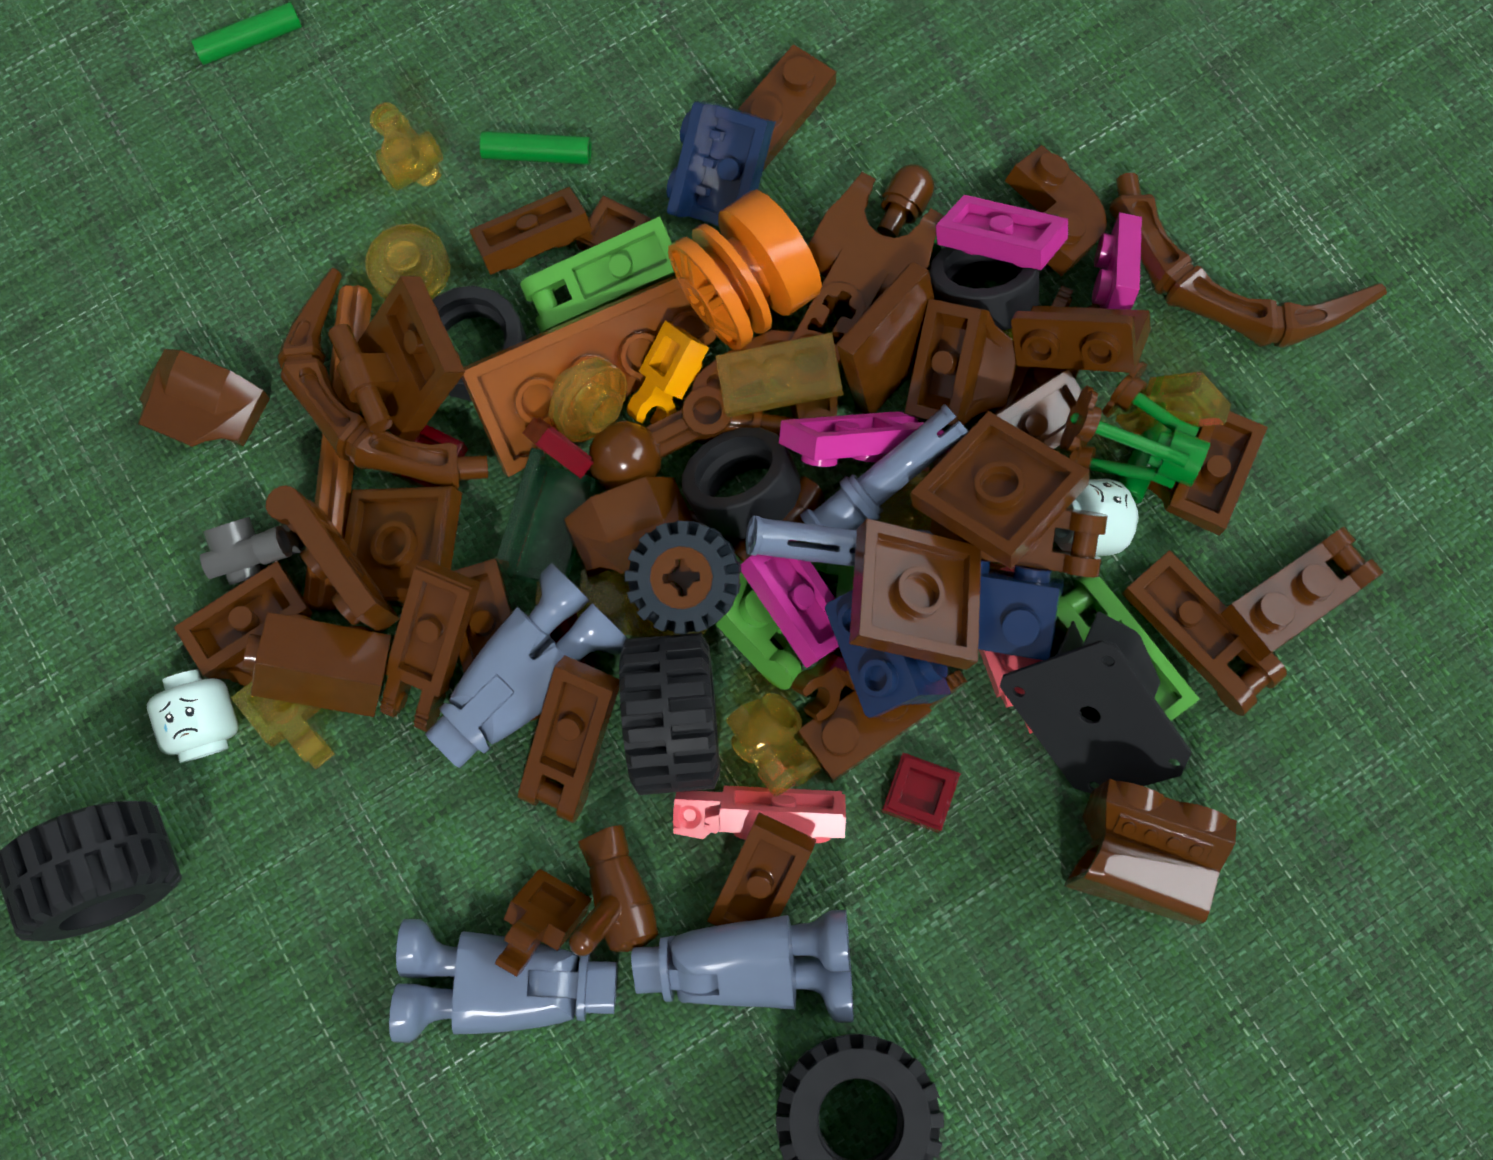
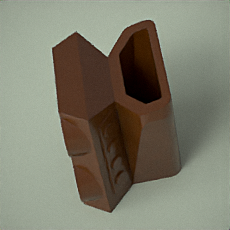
(1152, 851)

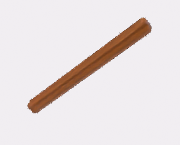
(334, 473)

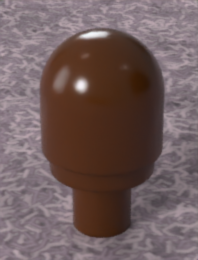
(905, 198)

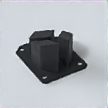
(1117, 679)

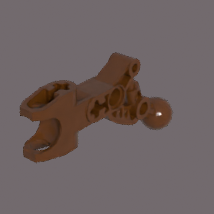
(856, 270)

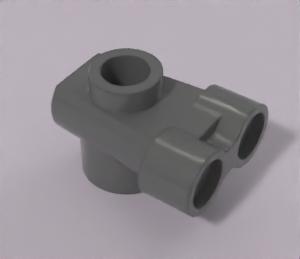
(239, 550)

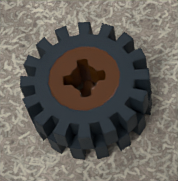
(706, 575)

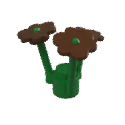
(1175, 455)

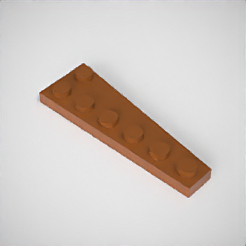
(519, 380)

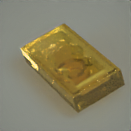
(779, 375)

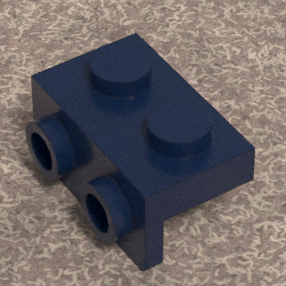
(718, 160)
(1018, 611)
(880, 677)

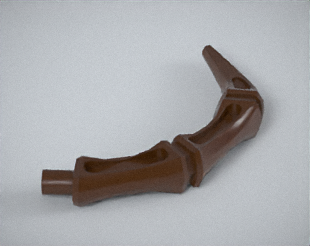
(1196, 292)
(346, 430)

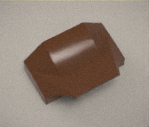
(960, 363)
(199, 401)
(1221, 477)
(615, 520)
(220, 630)

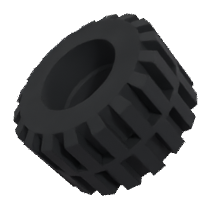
(669, 714)
(87, 870)
(858, 1058)

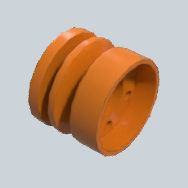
(745, 269)

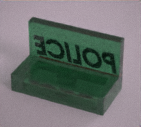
(537, 524)

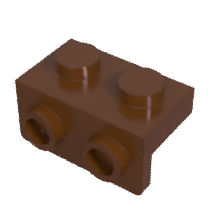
(1080, 338)

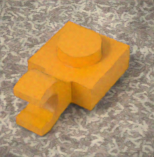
(668, 370)

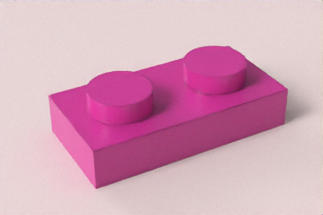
(1002, 232)
(1120, 263)
(796, 601)

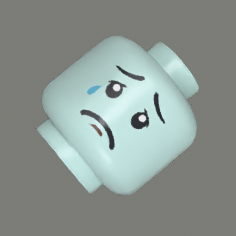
(1110, 499)
(192, 716)

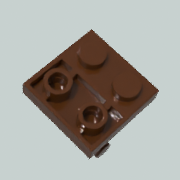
(400, 363)

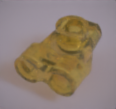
(404, 153)
(766, 739)

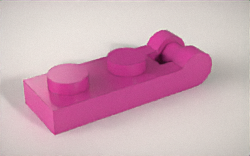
(855, 436)

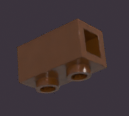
(317, 663)

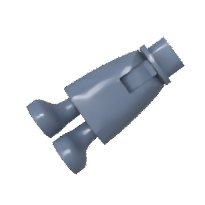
(515, 667)
(753, 964)
(486, 995)

